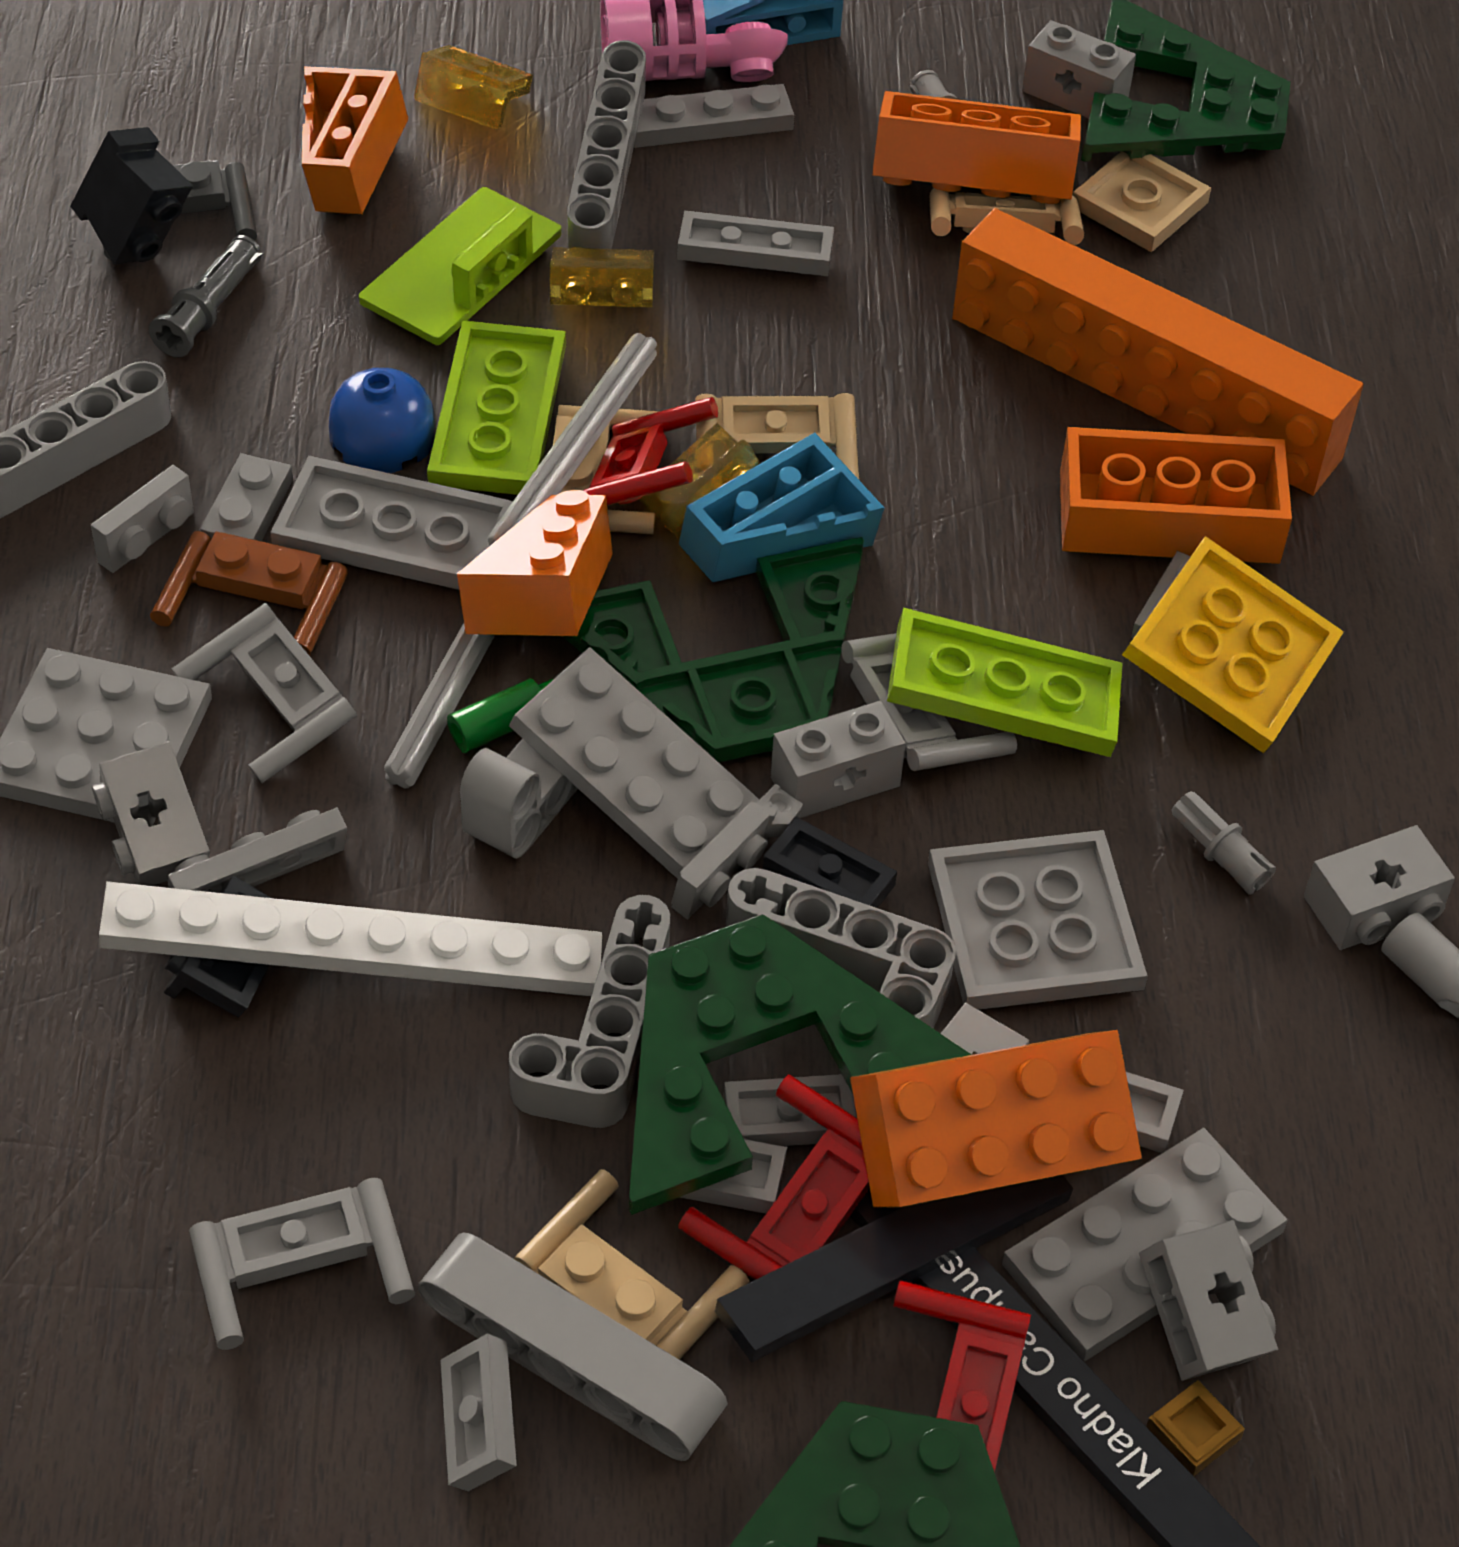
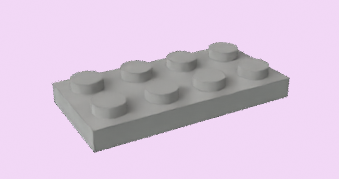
(386, 521)
(631, 761)
(1088, 1263)

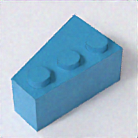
(779, 507)

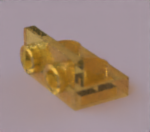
(469, 85)
(601, 277)
(713, 462)

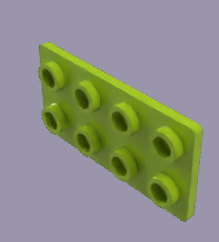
(460, 265)

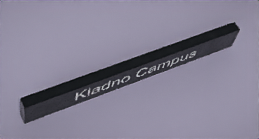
(1090, 1416)

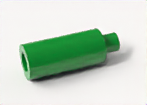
(491, 716)

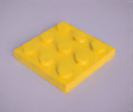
(1233, 644)

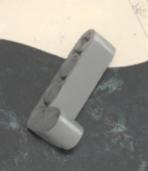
(511, 797)
(844, 929)
(596, 1057)

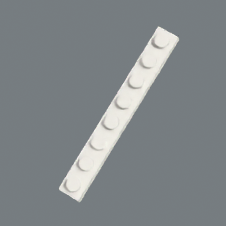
(349, 939)

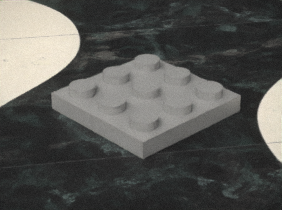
(87, 714)
(1036, 920)

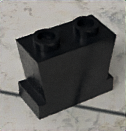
(131, 195)

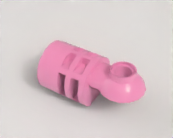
(682, 40)

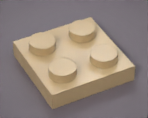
(1141, 198)

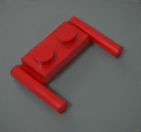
(635, 451)
(810, 1205)
(982, 1358)

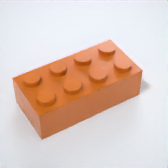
(977, 147)
(1170, 491)
(995, 1119)

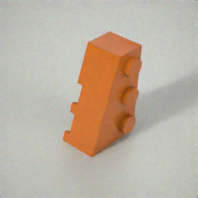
(349, 134)
(540, 570)

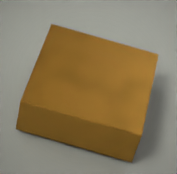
(1195, 1427)

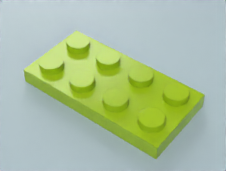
(497, 407)
(1006, 682)

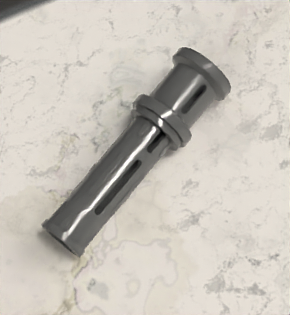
(196, 307)

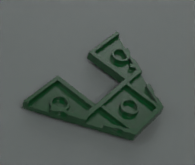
(1228, 104)
(743, 696)
(725, 998)
(885, 1483)

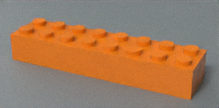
(1151, 346)

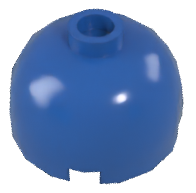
(381, 420)

